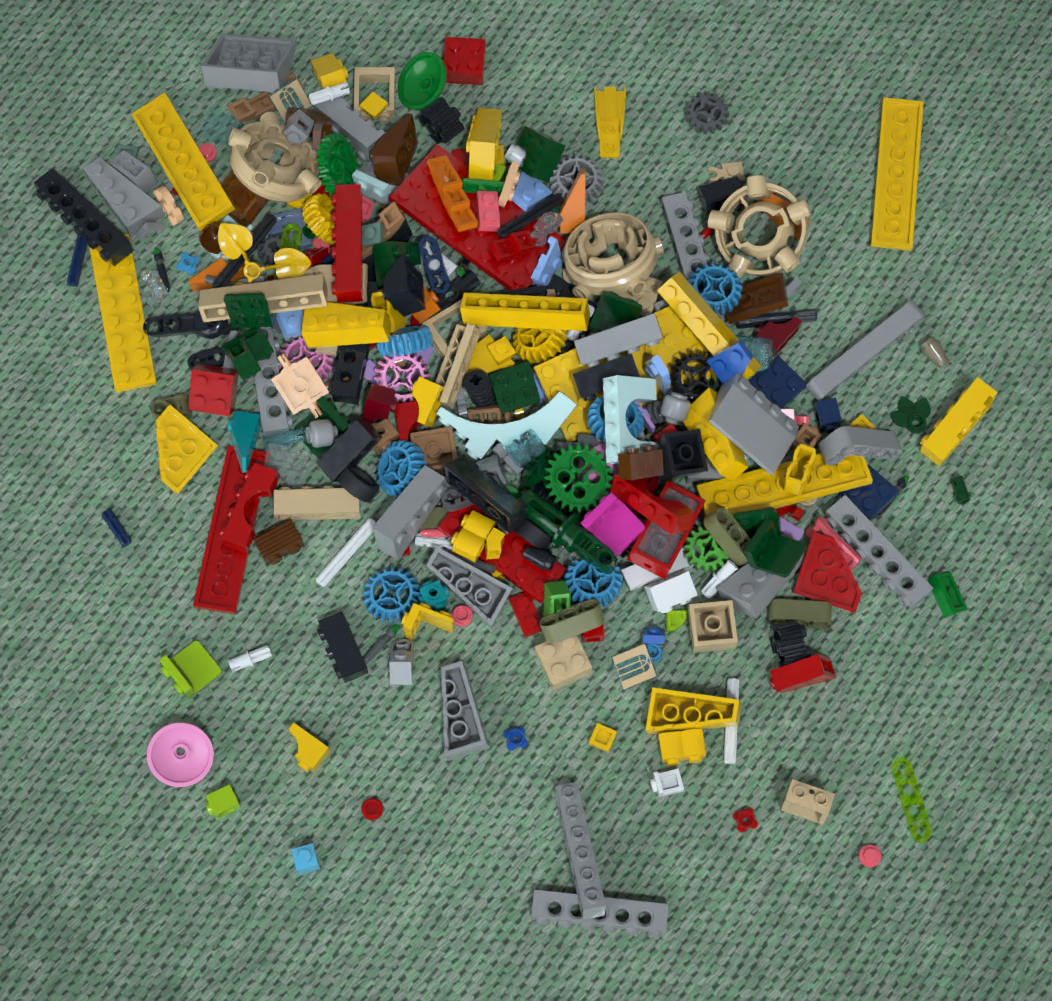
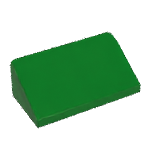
(475, 185)
(947, 594)

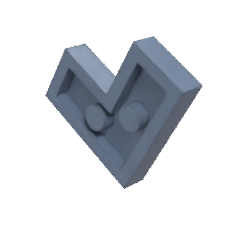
(290, 217)

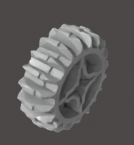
(595, 178)

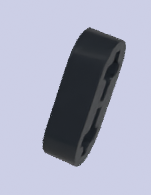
(205, 356)

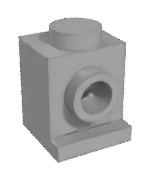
(294, 131)

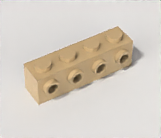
(315, 504)

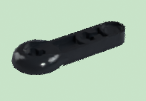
(186, 324)

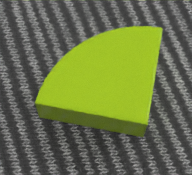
(675, 619)

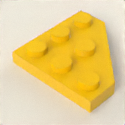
(180, 448)

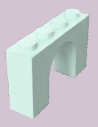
(618, 394)

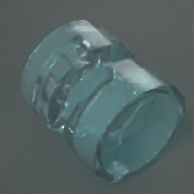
(517, 448)

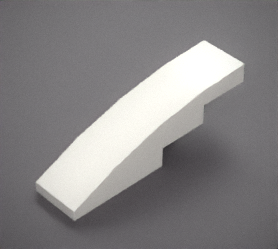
(637, 576)

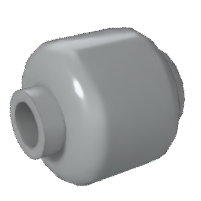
(675, 407)
(321, 433)

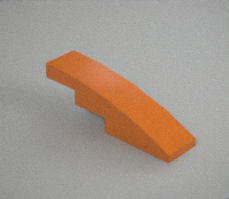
(451, 193)

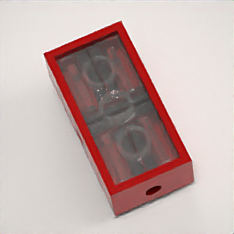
(657, 549)

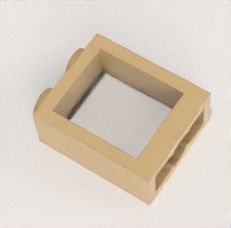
(376, 75)
(437, 340)
(806, 805)

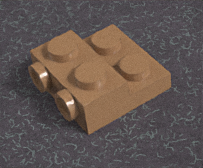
(437, 446)

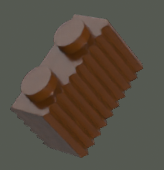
(640, 464)
(278, 542)

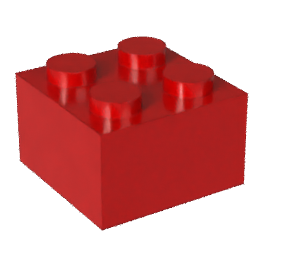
(465, 60)
(213, 390)

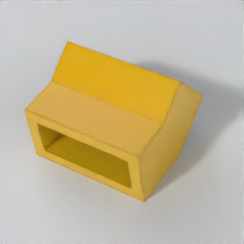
(493, 544)

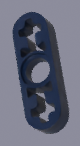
(435, 249)

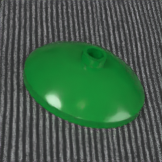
(422, 81)

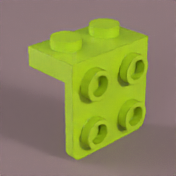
(190, 669)

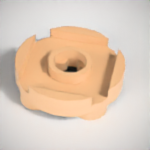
(168, 205)

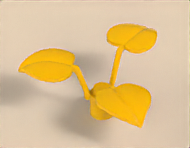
(236, 239)

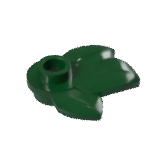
(910, 412)

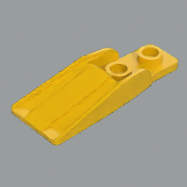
(610, 120)

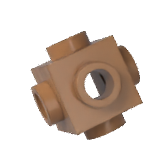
(388, 435)

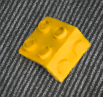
(424, 613)

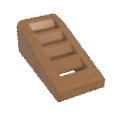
(489, 410)

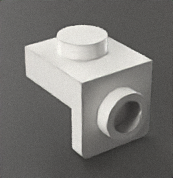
(667, 783)

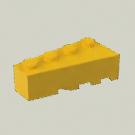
(484, 143)
(344, 325)
(958, 422)
(722, 452)
(684, 711)

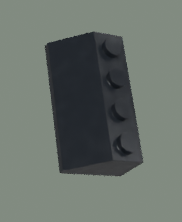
(486, 493)

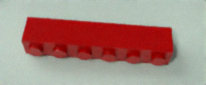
(348, 246)

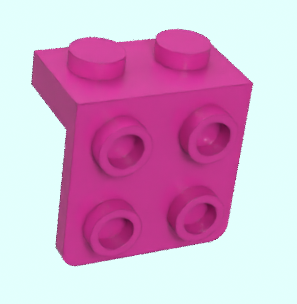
(613, 524)

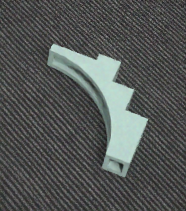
(483, 436)

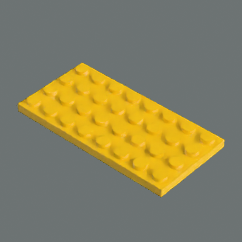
(556, 372)

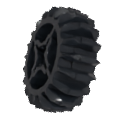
(690, 372)

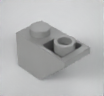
(401, 662)

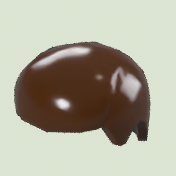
(209, 237)

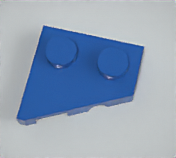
(730, 361)

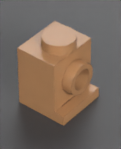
(808, 433)

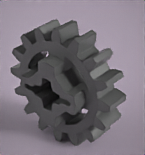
(704, 115)

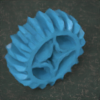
(707, 276)
(406, 341)
(597, 424)
(396, 467)
(577, 585)
(384, 599)

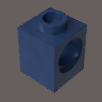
(828, 415)

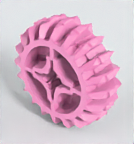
(313, 357)
(395, 369)

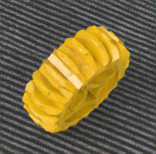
(318, 216)
(544, 343)

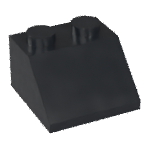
(404, 287)
(682, 454)

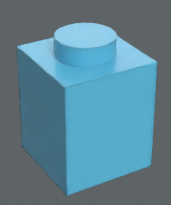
(305, 859)

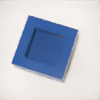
(654, 635)

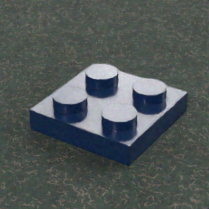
(779, 383)
(873, 497)

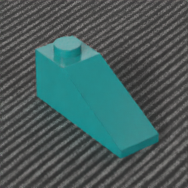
(244, 435)

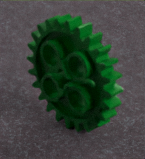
(336, 162)
(564, 465)

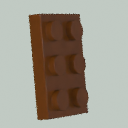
(759, 298)

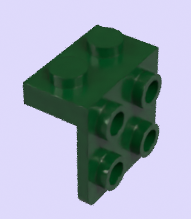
(249, 310)
(613, 311)
(515, 387)
(329, 412)
(536, 470)
(753, 519)
(772, 551)

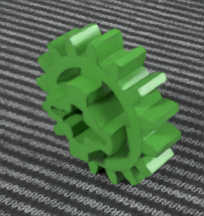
(698, 545)

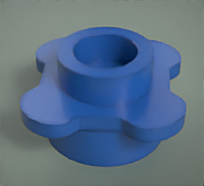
(511, 734)

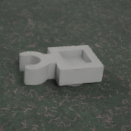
(461, 402)
(508, 465)

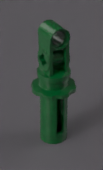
(569, 534)

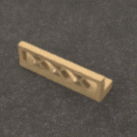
(460, 364)

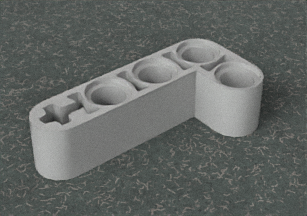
(859, 442)

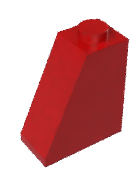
(802, 673)

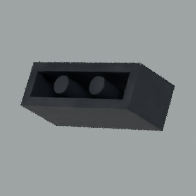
(590, 381)
(349, 448)
(342, 647)

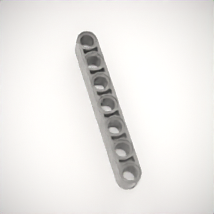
(865, 350)

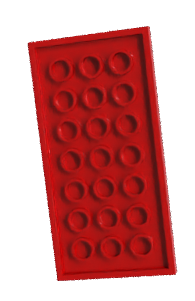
(421, 201)

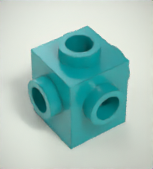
(436, 602)

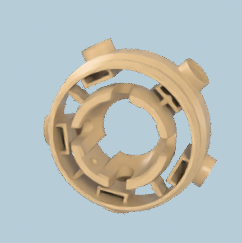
(285, 182)
(777, 249)
(610, 273)

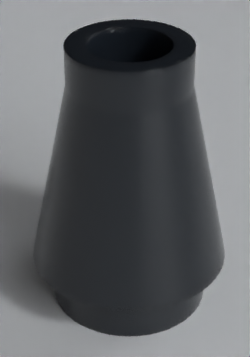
(541, 558)

